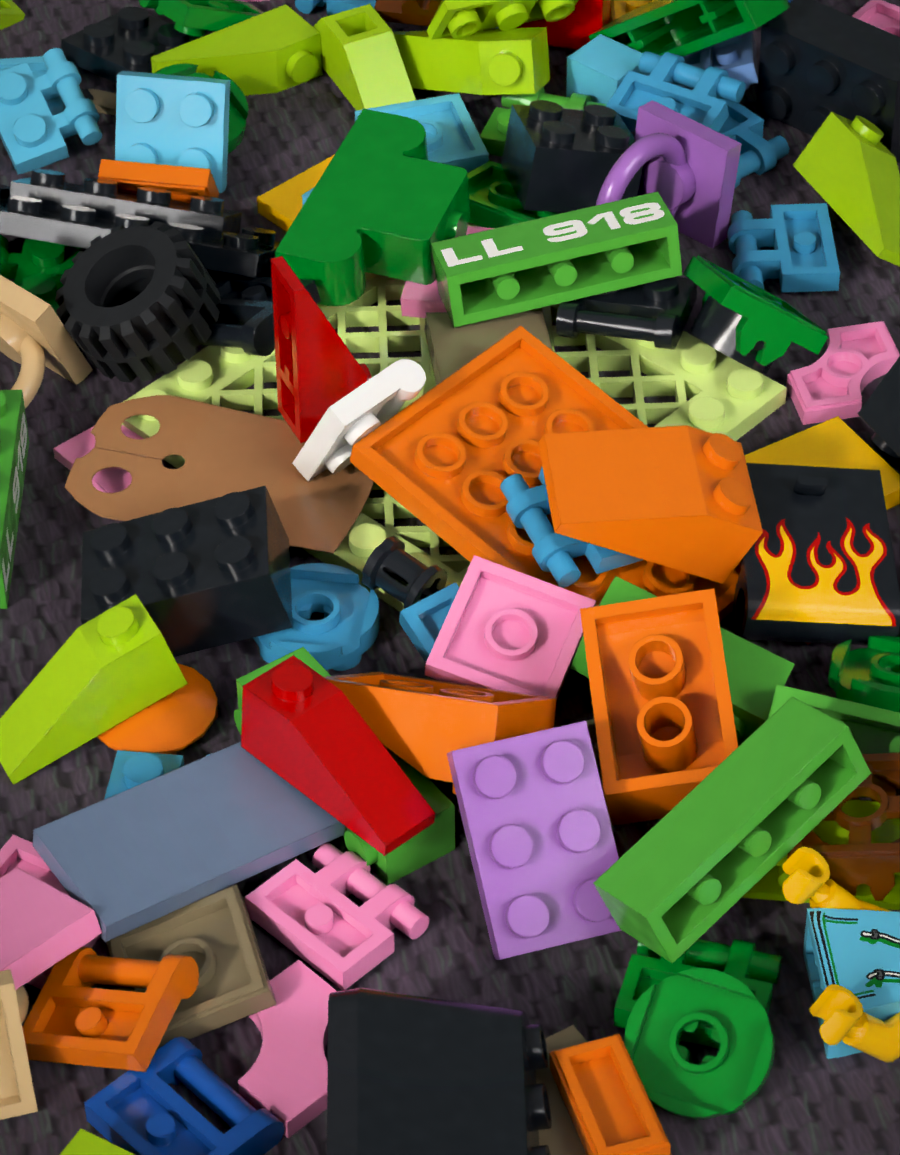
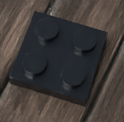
(122, 43)

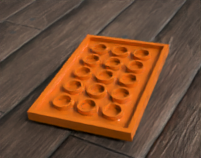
(485, 424)

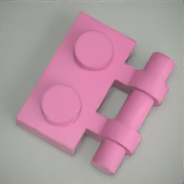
(325, 927)

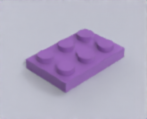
(536, 837)

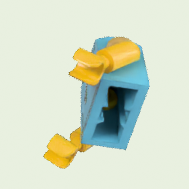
(849, 961)

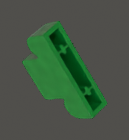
(689, 24)
(376, 211)

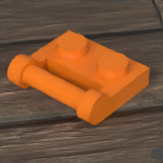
(106, 1025)

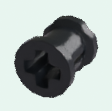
(401, 573)

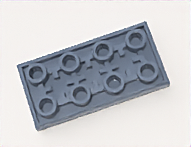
(180, 838)

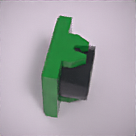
(746, 319)

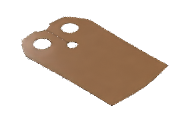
(222, 455)

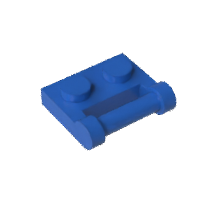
(153, 1119)

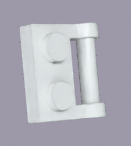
(358, 416)

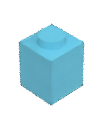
(600, 68)

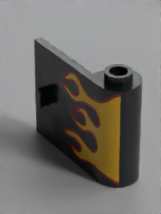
(822, 558)

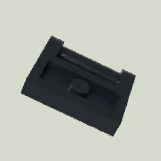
(640, 312)
(247, 314)

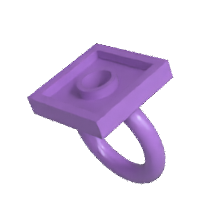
(686, 165)

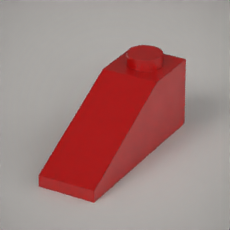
(310, 356)
(330, 754)

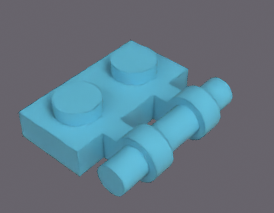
(26, 123)

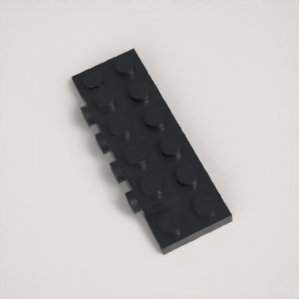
(75, 214)

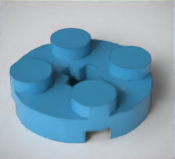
(348, 621)

